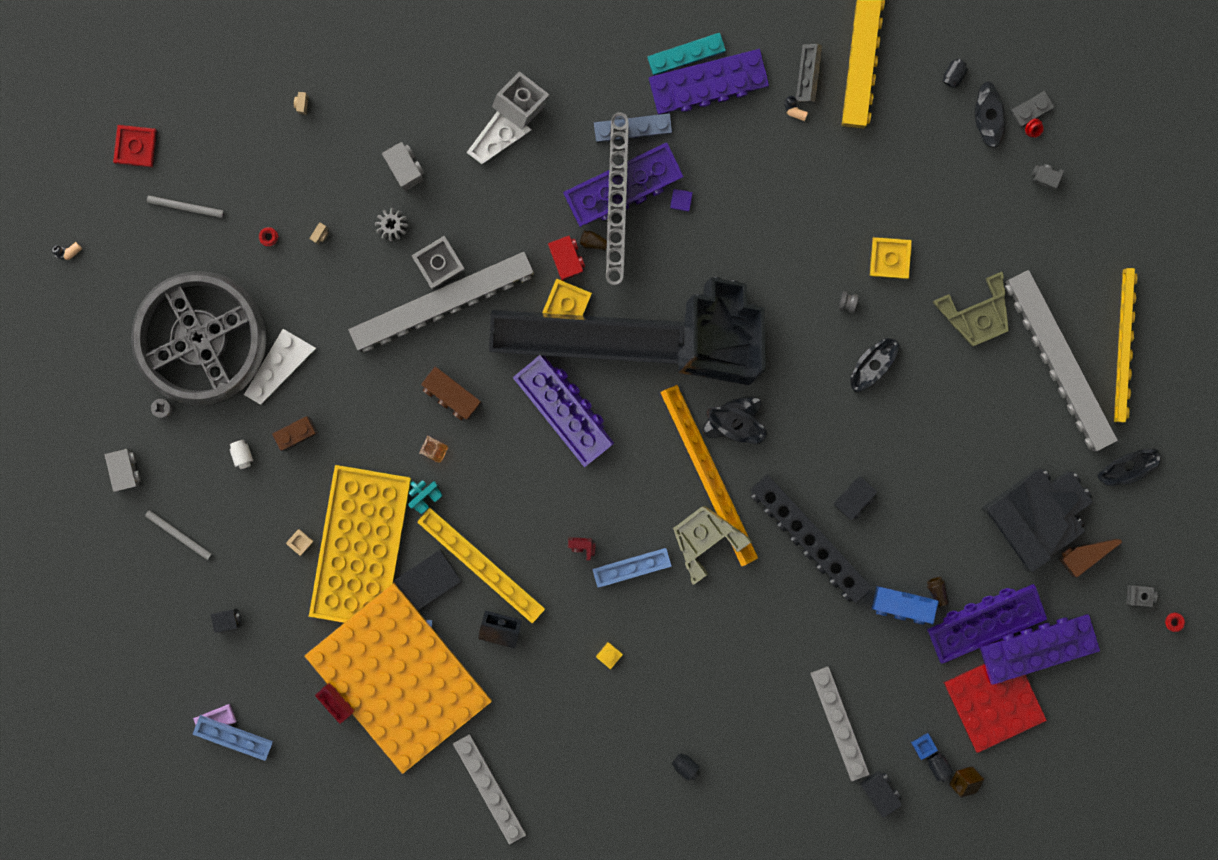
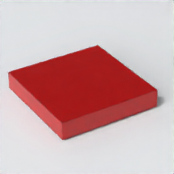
(135, 146)

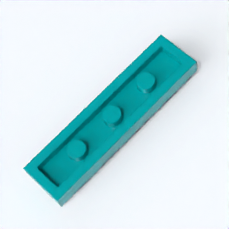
(686, 54)

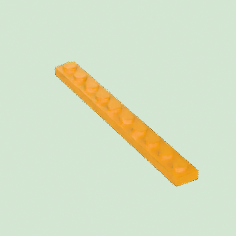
(705, 466)

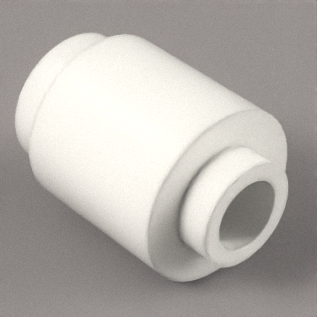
(241, 454)

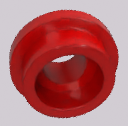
(1034, 128)
(262, 236)
(1180, 622)

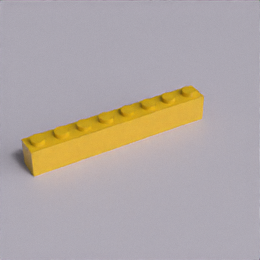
(861, 63)

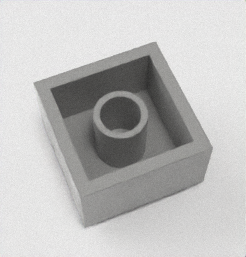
(520, 100)
(403, 167)
(438, 263)

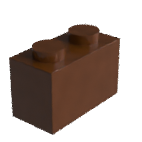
(294, 433)

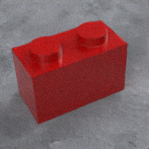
(566, 258)

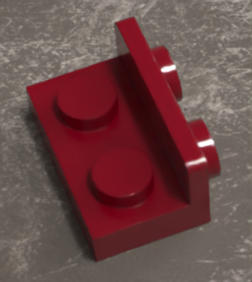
(580, 544)
(334, 703)

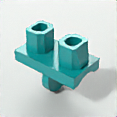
(418, 503)

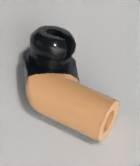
(792, 109)
(66, 253)

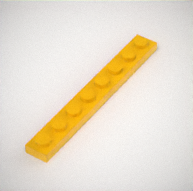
(1126, 336)
(481, 565)

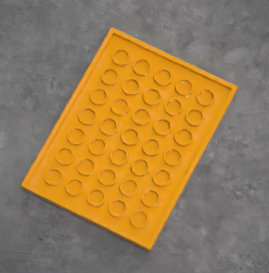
(398, 678)

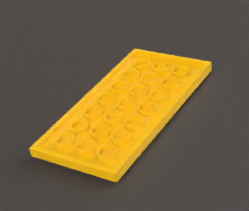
(358, 541)

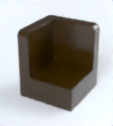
(966, 781)

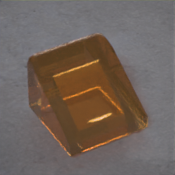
(433, 449)

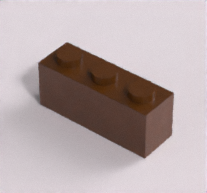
(450, 394)

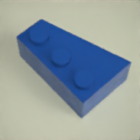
(904, 605)

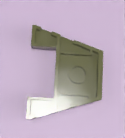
(981, 320)
(700, 533)

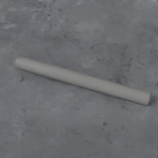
(185, 206)
(178, 535)

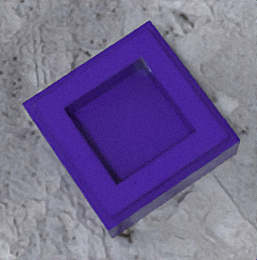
(681, 200)

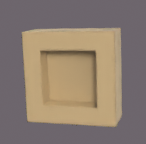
(301, 103)
(319, 233)
(299, 542)

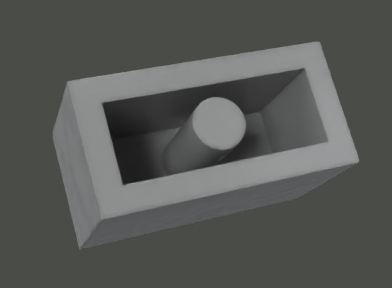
(122, 470)

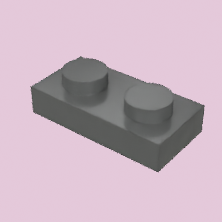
(1032, 108)

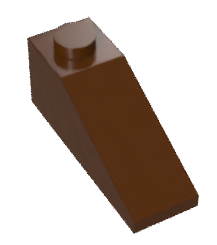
(1083, 557)

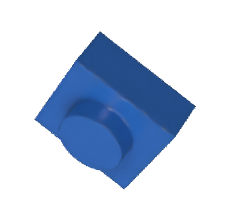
(924, 746)

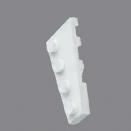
(279, 364)

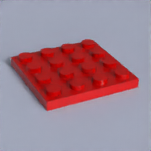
(993, 710)

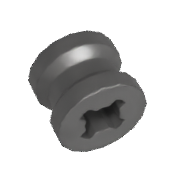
(848, 302)
(165, 406)

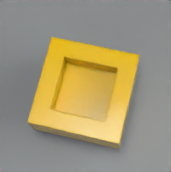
(609, 655)

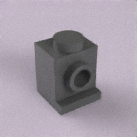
(1047, 176)
(1134, 595)

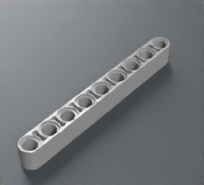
(620, 209)

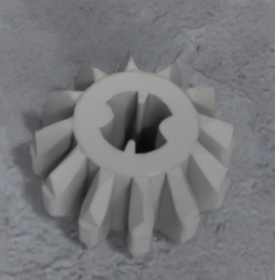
(385, 222)

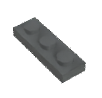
(808, 73)

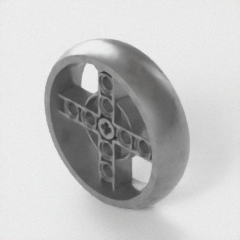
(204, 320)

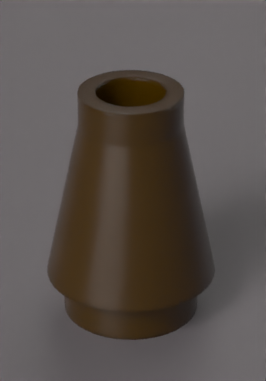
(593, 241)
(938, 590)

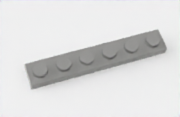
(839, 723)
(489, 789)

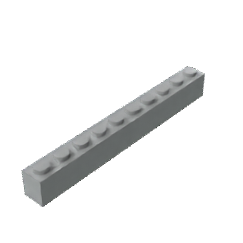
(441, 301)
(1060, 361)

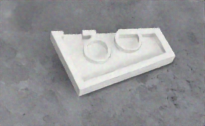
(495, 138)

